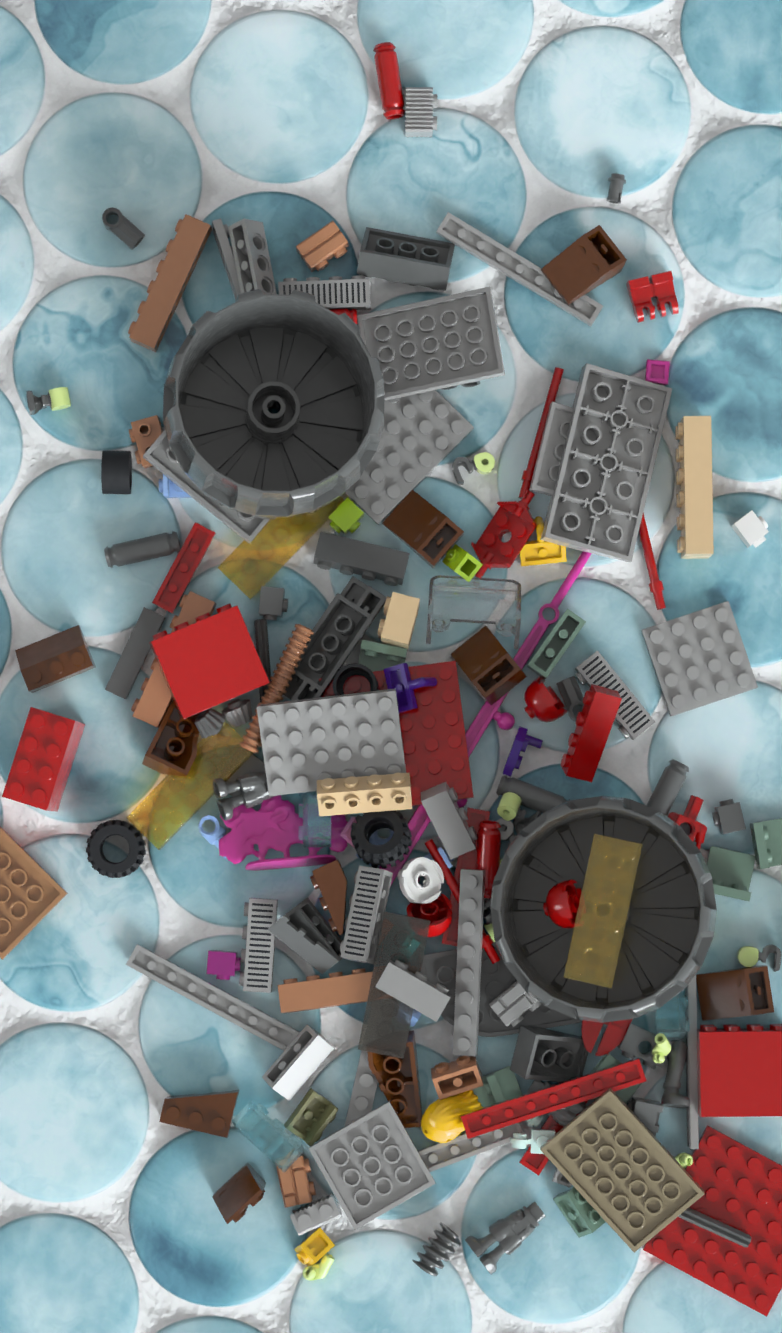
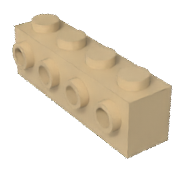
(364, 794)

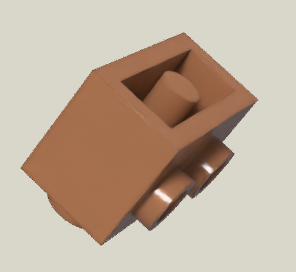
(145, 433)
(456, 1076)

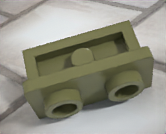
(311, 1117)

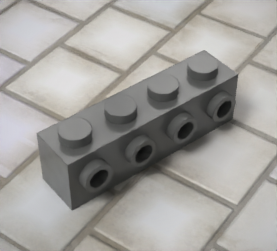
(361, 558)

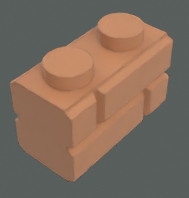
(322, 247)
(295, 1183)

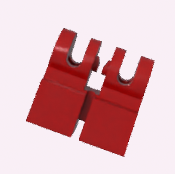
(659, 287)

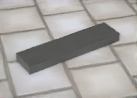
(134, 653)

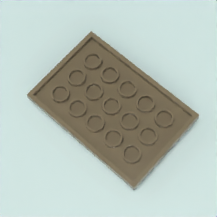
(622, 1170)

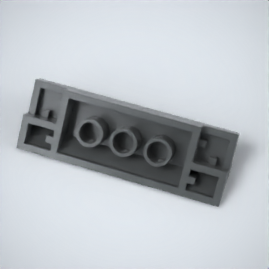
(334, 639)

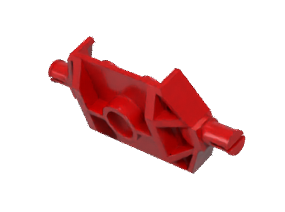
(512, 518)

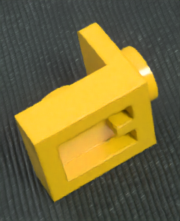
(313, 1247)

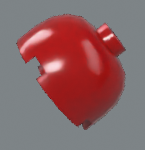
(543, 702)
(563, 903)
(438, 911)

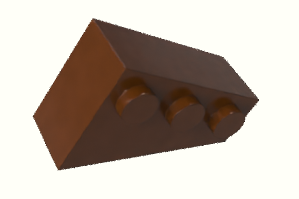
(201, 1112)

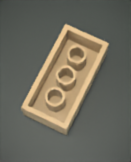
(400, 620)

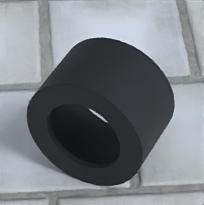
(116, 472)
(350, 670)

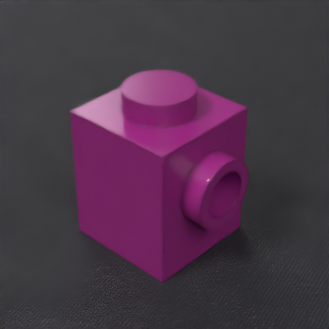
(223, 964)

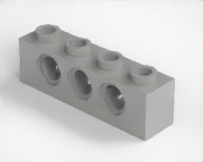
(252, 256)

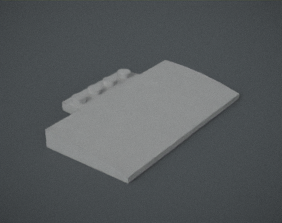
(600, 462)

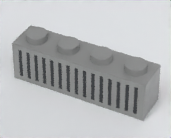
(333, 292)
(630, 714)
(366, 914)
(259, 945)

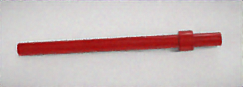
(551, 397)
(656, 585)
(455, 889)

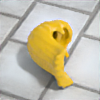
(443, 1117)

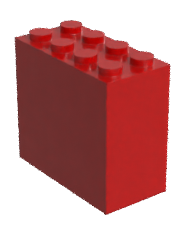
(208, 661)
(43, 760)
(739, 1070)

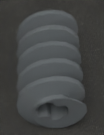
(438, 1250)

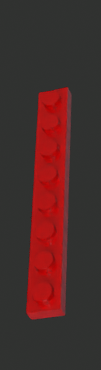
(552, 1098)

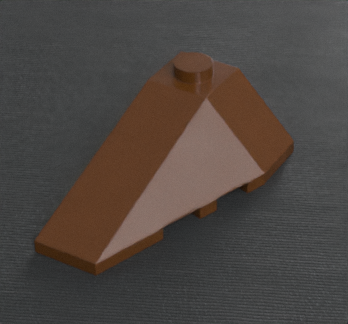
(173, 744)
(400, 1082)

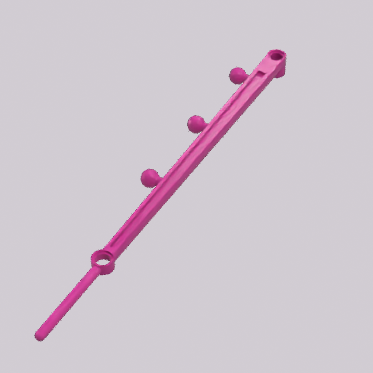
(505, 720)

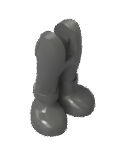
(676, 1062)

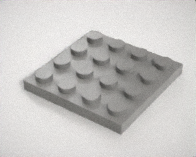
(699, 658)
(372, 1165)

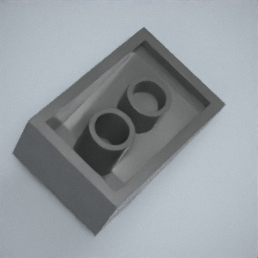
(548, 1055)

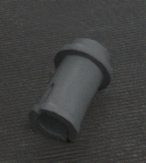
(615, 188)

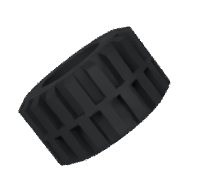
(95, 848)
(388, 852)

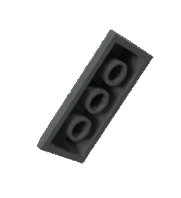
(405, 259)

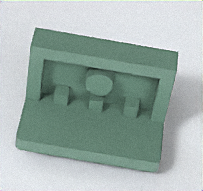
(498, 1087)

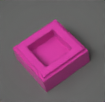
(657, 371)

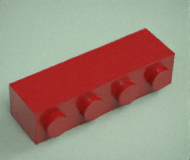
(591, 733)

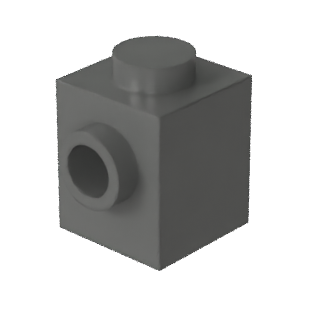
(272, 603)
(729, 817)

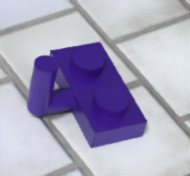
(399, 678)
(520, 744)

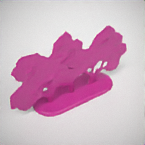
(276, 828)

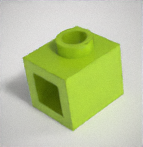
(346, 517)
(462, 562)

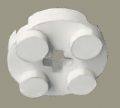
(409, 876)

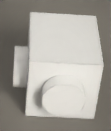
(751, 529)

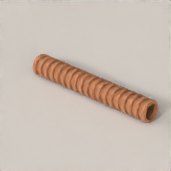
(279, 682)

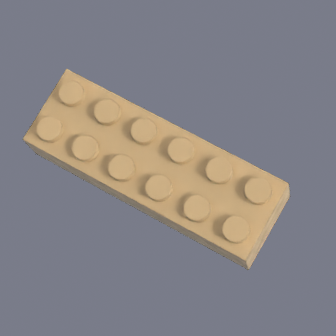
(696, 487)

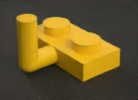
(540, 551)

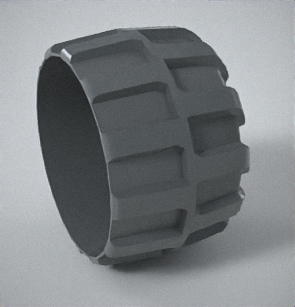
(281, 357)
(665, 925)

